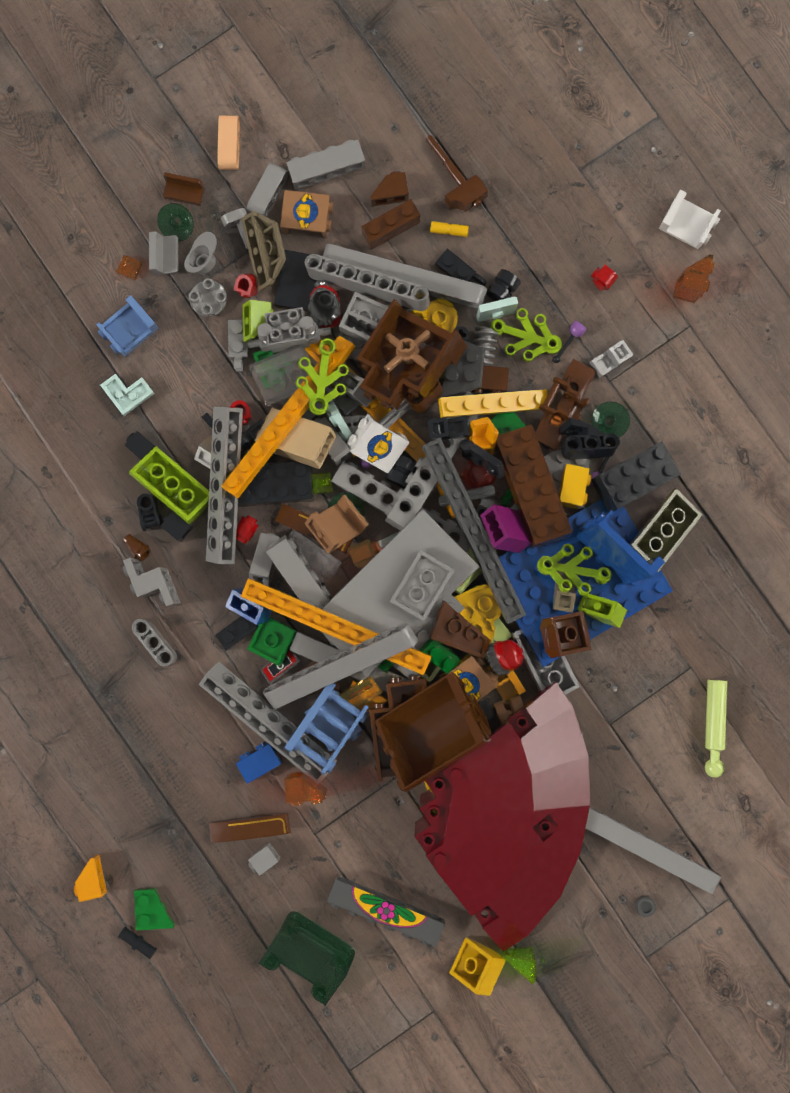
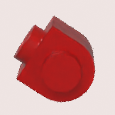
(604, 278)
(246, 285)
(247, 416)

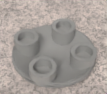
(208, 298)

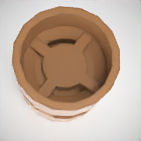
(505, 709)

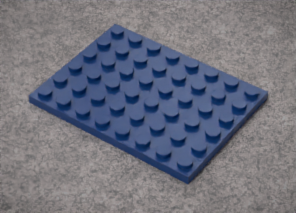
(537, 590)

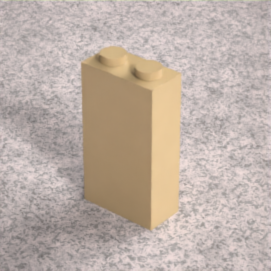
(305, 443)

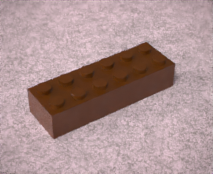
(532, 486)

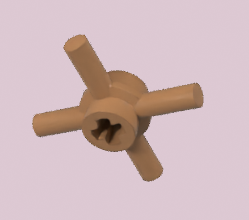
(407, 351)

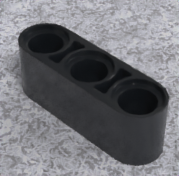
(597, 441)

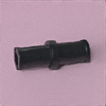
(137, 942)

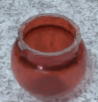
(476, 476)

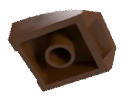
(565, 634)

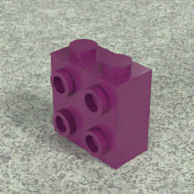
(506, 528)

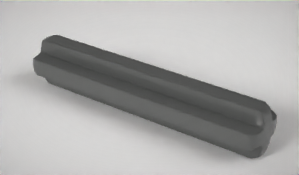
(473, 494)

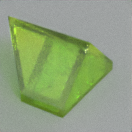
(523, 961)

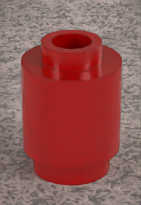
(246, 528)

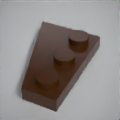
(457, 632)

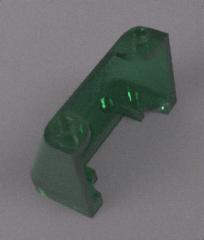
(310, 954)

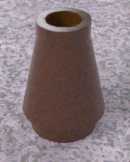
(136, 547)

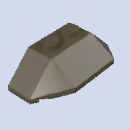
(264, 248)

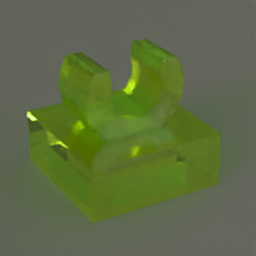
(322, 483)

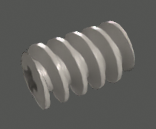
(484, 340)

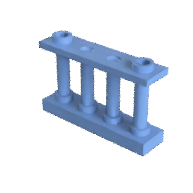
(308, 727)

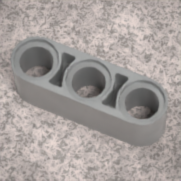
(267, 189)
(145, 639)

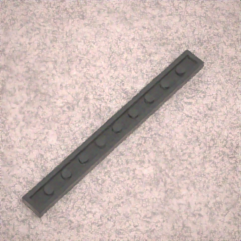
(473, 530)

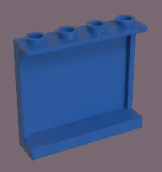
(615, 551)

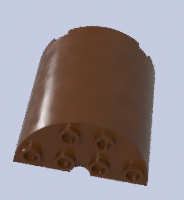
(432, 731)

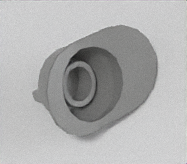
(201, 256)

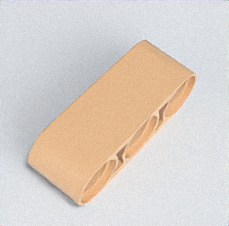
(228, 142)

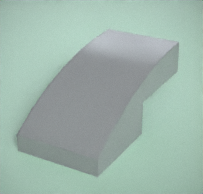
(611, 358)

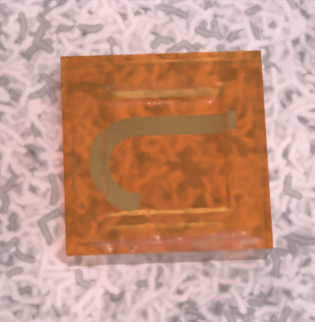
(129, 267)

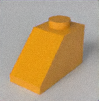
(91, 881)

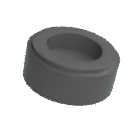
(645, 906)

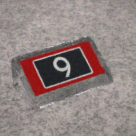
(273, 672)

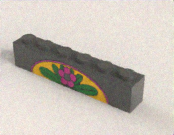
(386, 911)

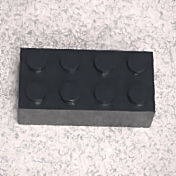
(635, 477)
(279, 485)

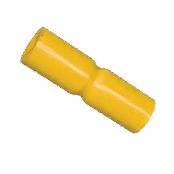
(452, 229)

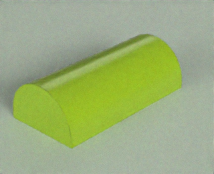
(171, 485)

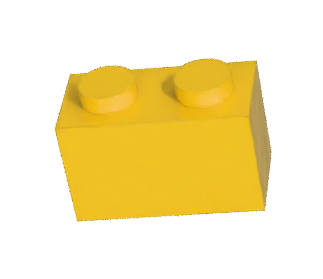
(573, 486)

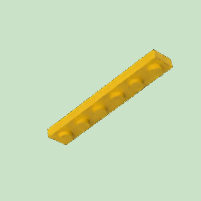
(491, 403)

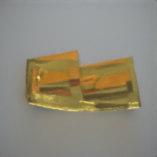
(362, 692)

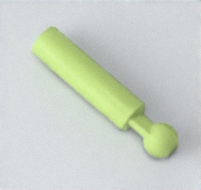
(715, 725)

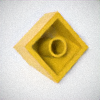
(477, 967)

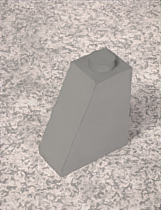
(339, 450)
(262, 566)

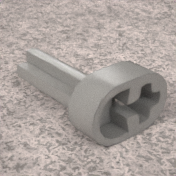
(234, 218)

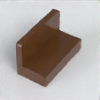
(183, 189)

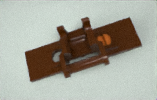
(569, 406)

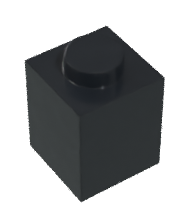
(139, 444)
(176, 526)

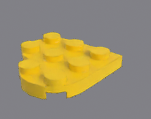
(440, 314)
(480, 609)

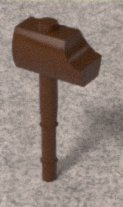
(468, 192)

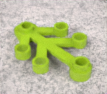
(529, 336)
(322, 379)
(572, 570)

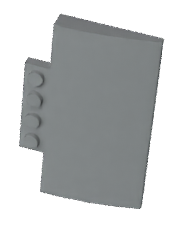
(368, 594)

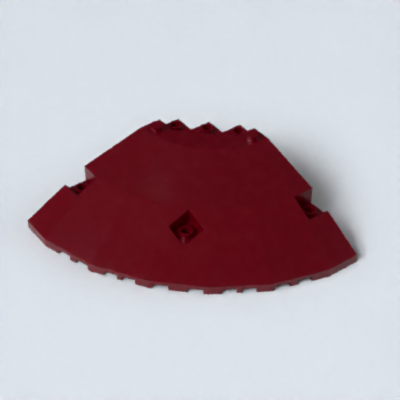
(489, 813)

